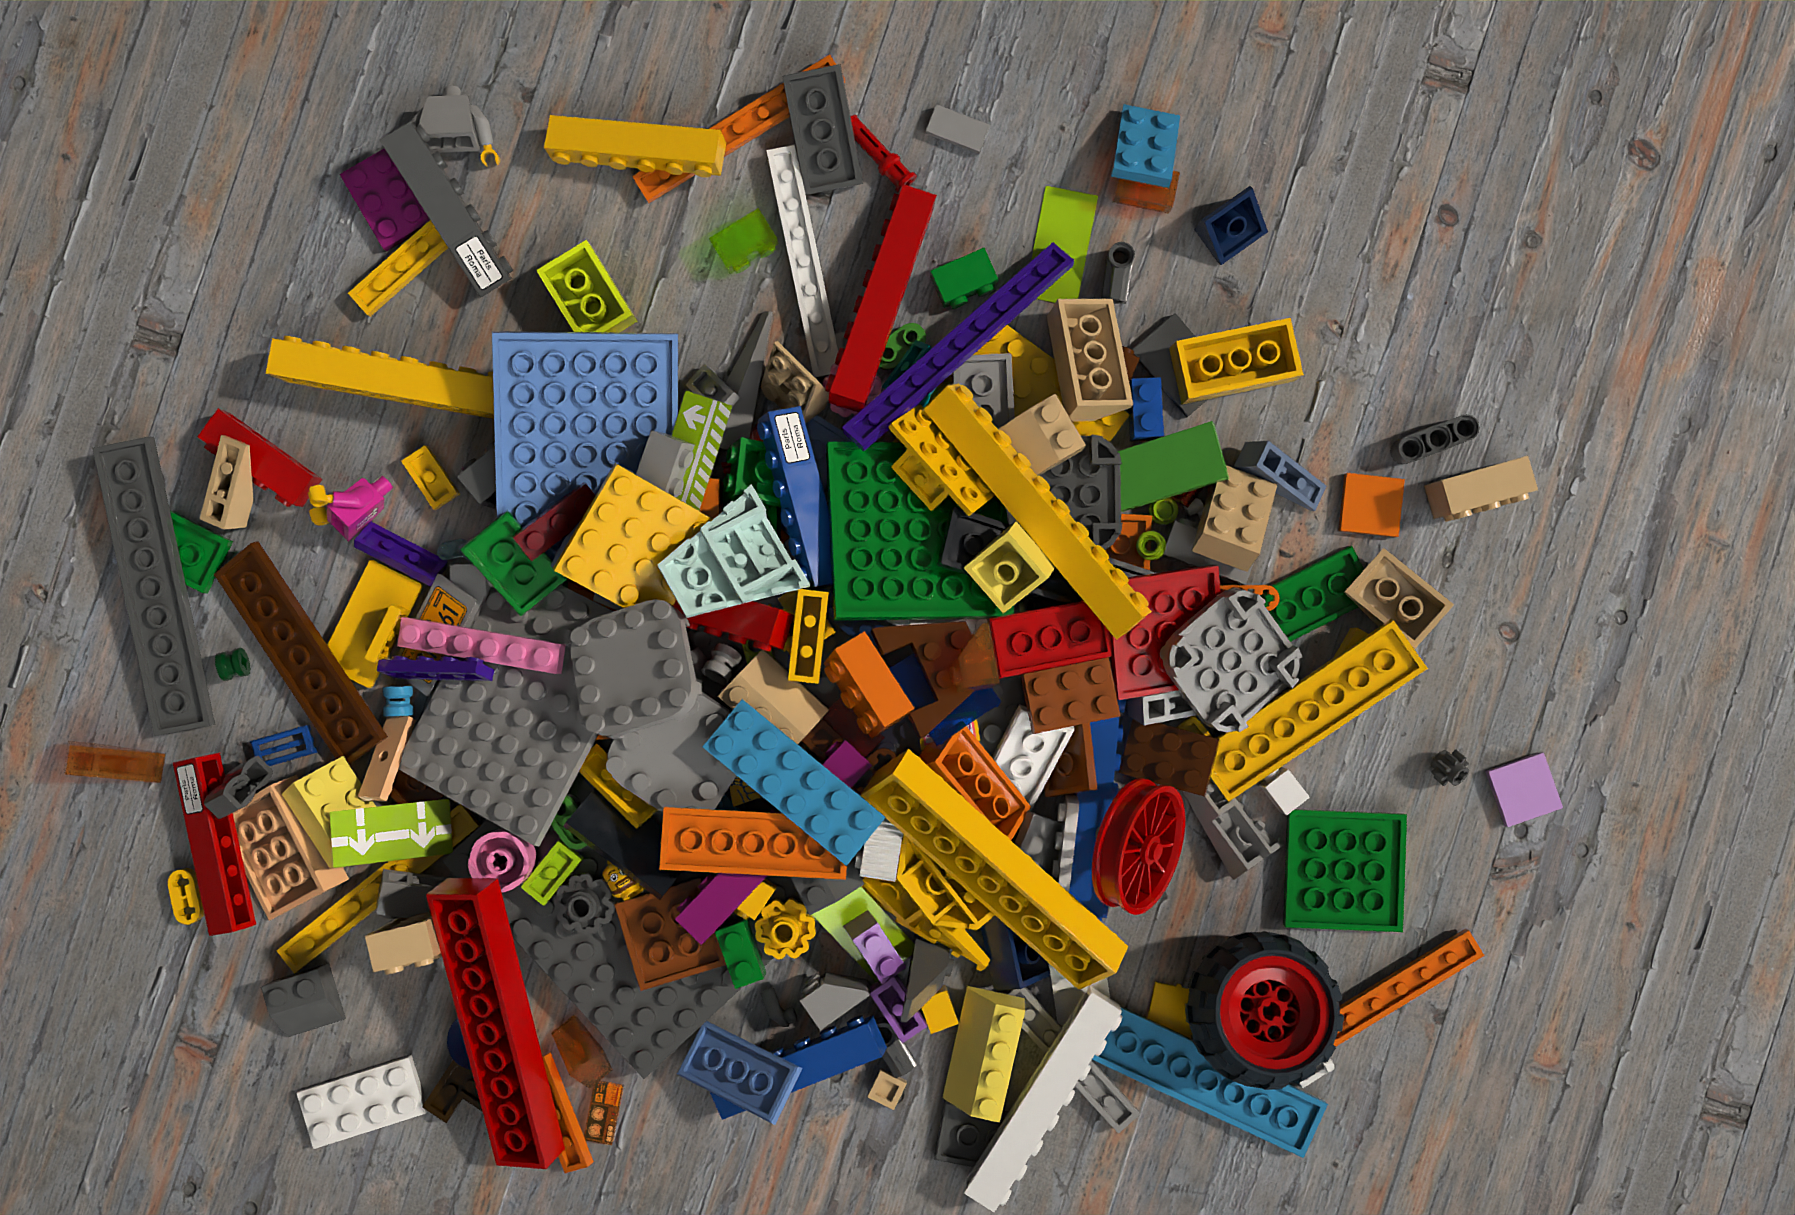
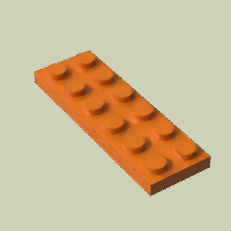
(742, 845)

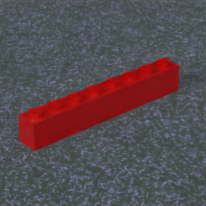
(881, 299)

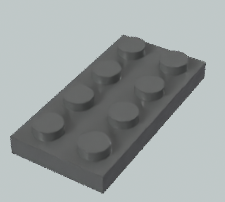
(823, 129)

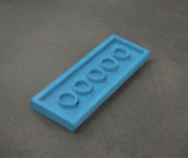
(794, 782)

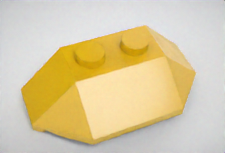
(936, 892)

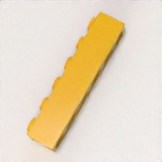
(635, 145)

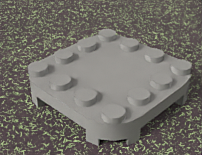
(1230, 660)
(633, 669)
(669, 762)

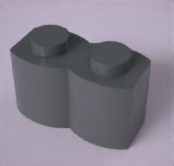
(238, 787)

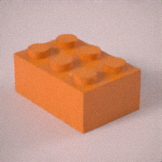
(867, 685)

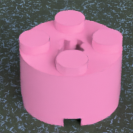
(498, 843)

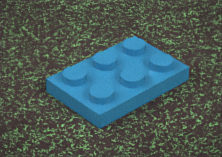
(1146, 146)

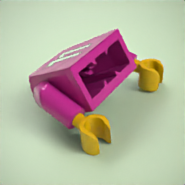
(349, 509)

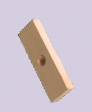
(386, 759)

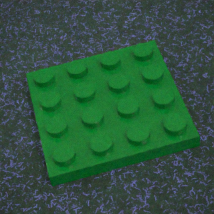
(1345, 870)

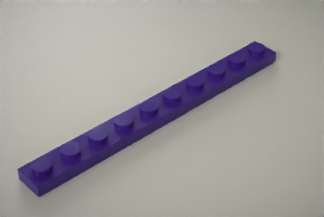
(957, 346)

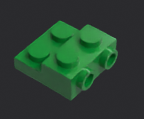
(749, 468)

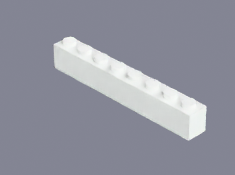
(1042, 1099)

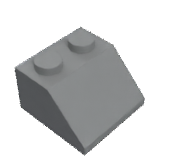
(832, 996)

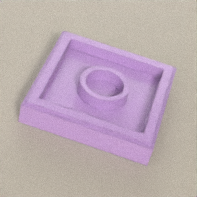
(1524, 789)

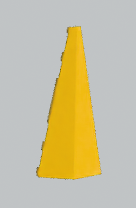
(896, 900)

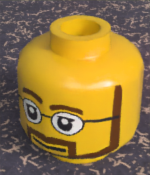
(620, 884)

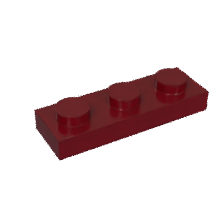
(554, 522)

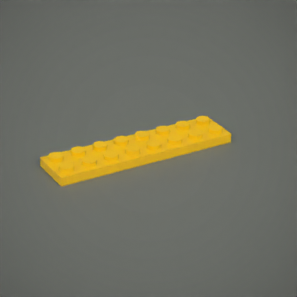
(1315, 708)

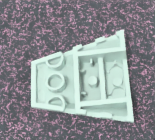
(731, 561)

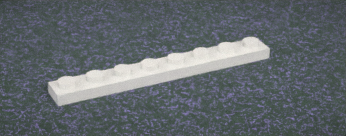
(803, 259)

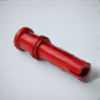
(888, 163)

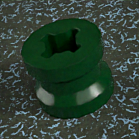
(232, 664)

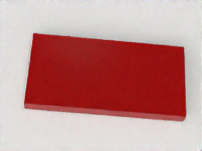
(1048, 638)

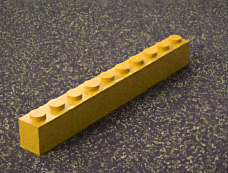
(1038, 510)

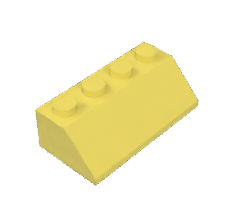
(984, 1052)

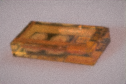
(603, 1112)

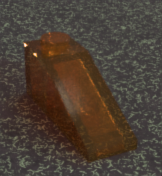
(113, 762)

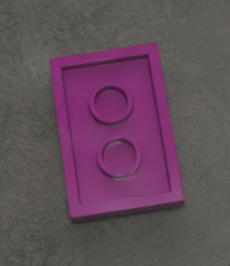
(385, 199)

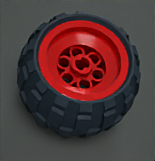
(1303, 1020)

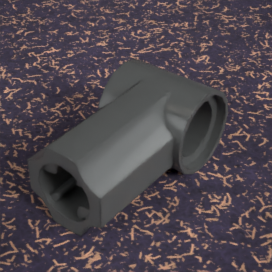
(1118, 275)
(897, 1053)

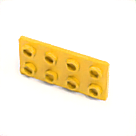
(935, 466)
(372, 621)

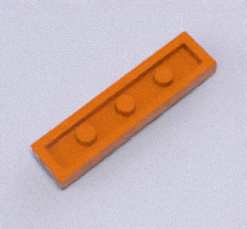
(576, 1151)

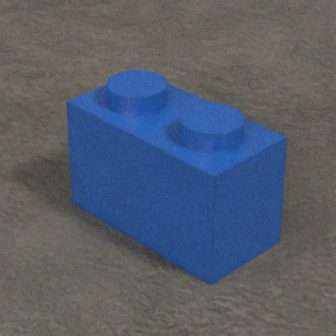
(1147, 409)

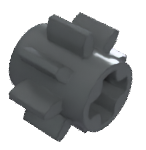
(1449, 767)

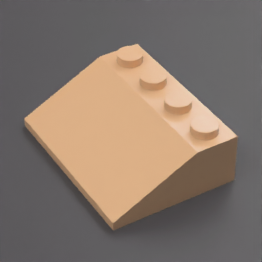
(279, 853)

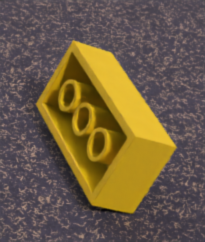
(1236, 361)

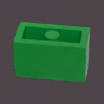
(964, 278)
(740, 952)

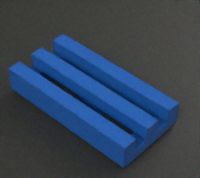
(307, 740)

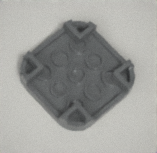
(1090, 489)

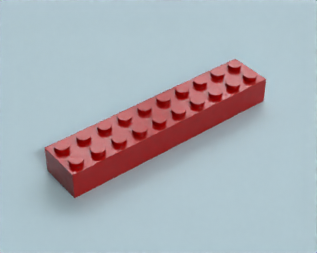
(496, 1021)

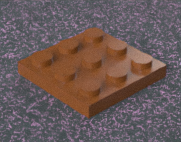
(658, 943)

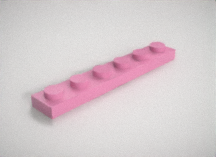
(481, 644)

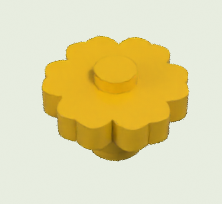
(785, 928)

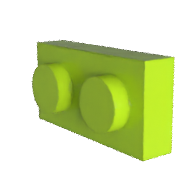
(552, 872)

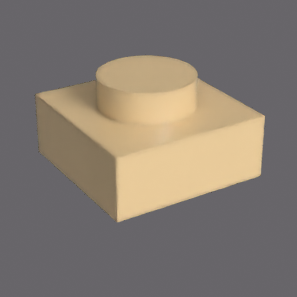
(887, 1089)

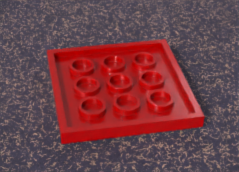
(1173, 601)

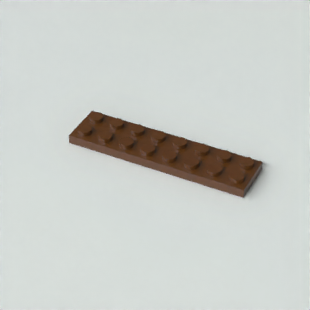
(300, 654)

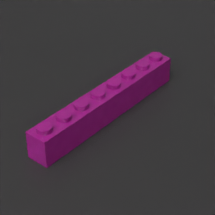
(727, 891)

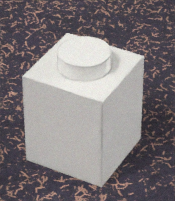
(1284, 790)

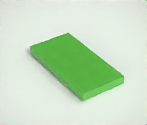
(1171, 466)

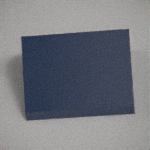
(1232, 226)

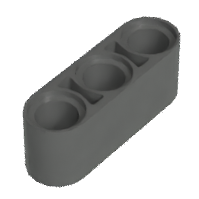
(1447, 435)

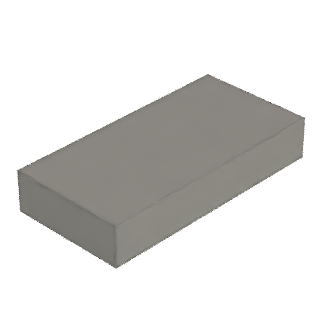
(957, 129)

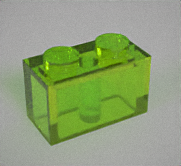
(744, 241)

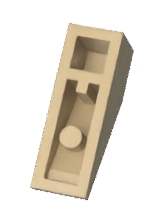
(230, 486)

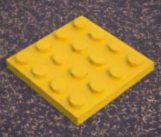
(625, 539)

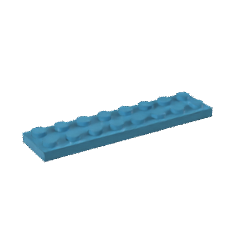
(1177, 1069)

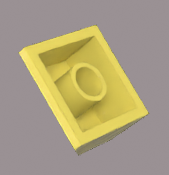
(1010, 567)

